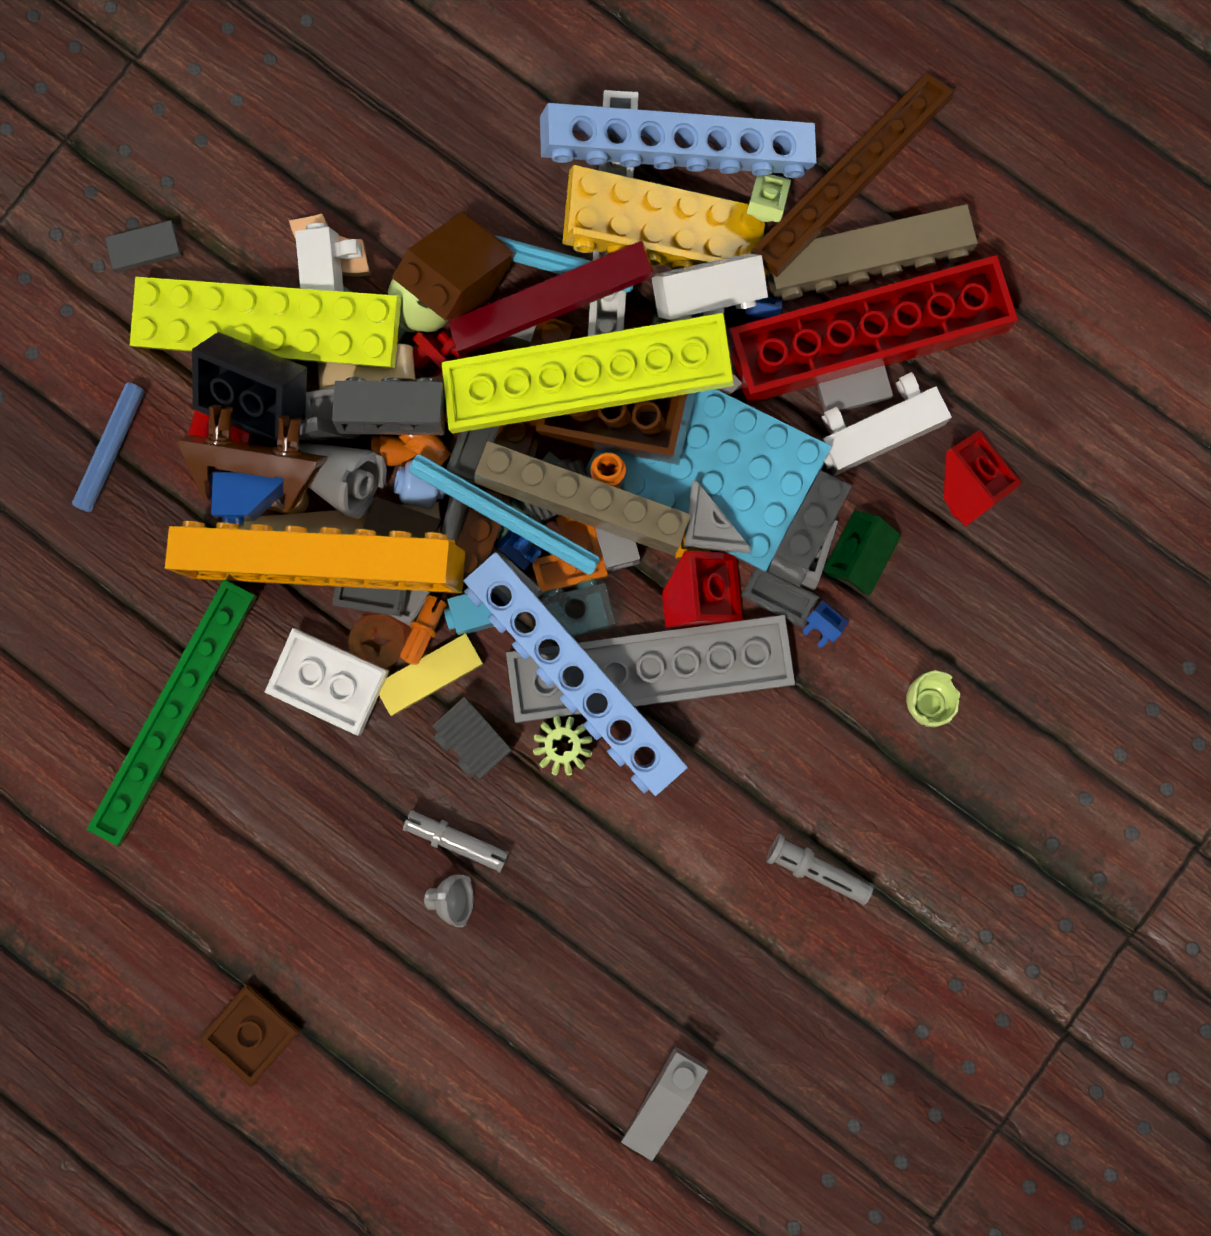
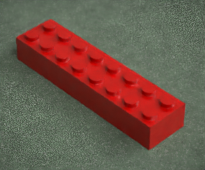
(871, 329)

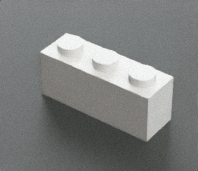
(710, 287)

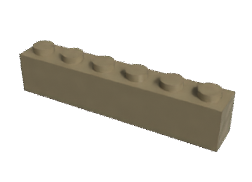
(877, 251)
(581, 498)

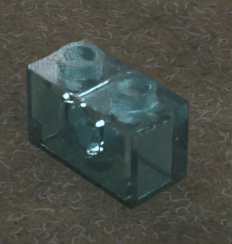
(594, 598)

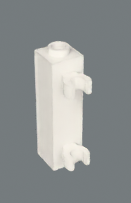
(321, 256)
(884, 430)

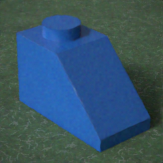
(243, 496)

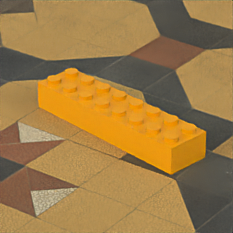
(316, 558)

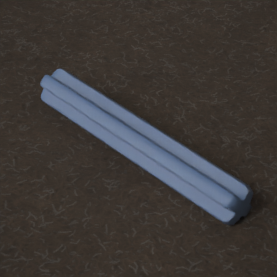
(108, 447)

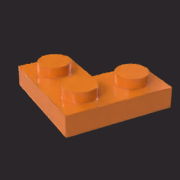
(556, 573)

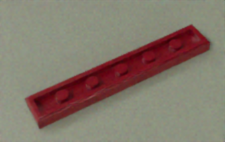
(551, 298)

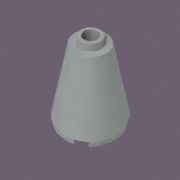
(347, 477)

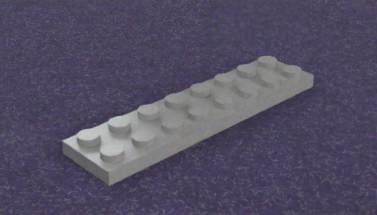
(664, 667)

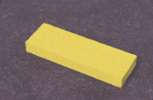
(430, 675)

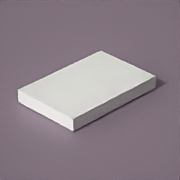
(326, 681)

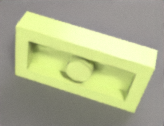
(768, 198)

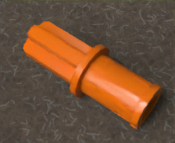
(422, 630)

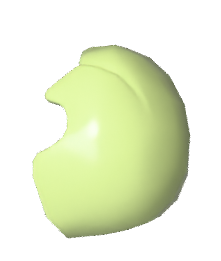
(933, 699)

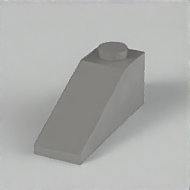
(665, 1103)

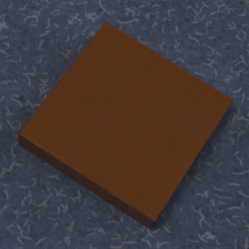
(249, 1035)

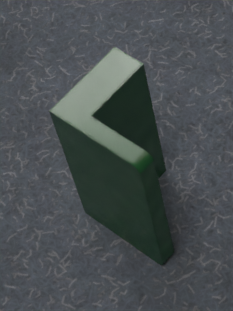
(862, 551)

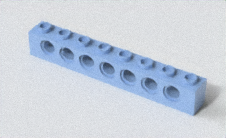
(793, 139)
(666, 763)

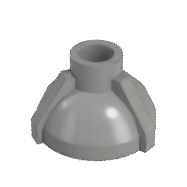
(452, 900)

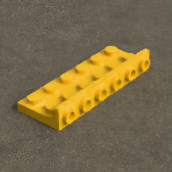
(673, 223)

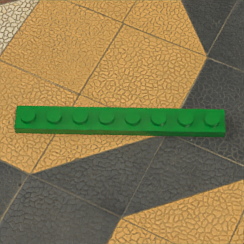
(171, 713)

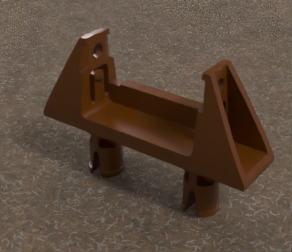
(221, 452)

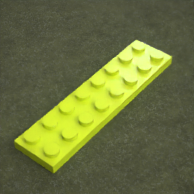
(280, 320)
(587, 373)

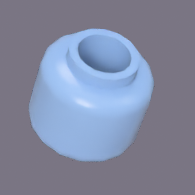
(414, 490)

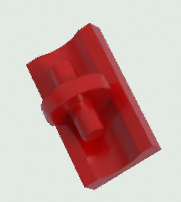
(430, 349)

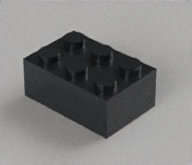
(249, 381)

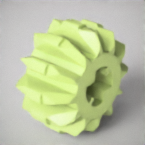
(568, 756)

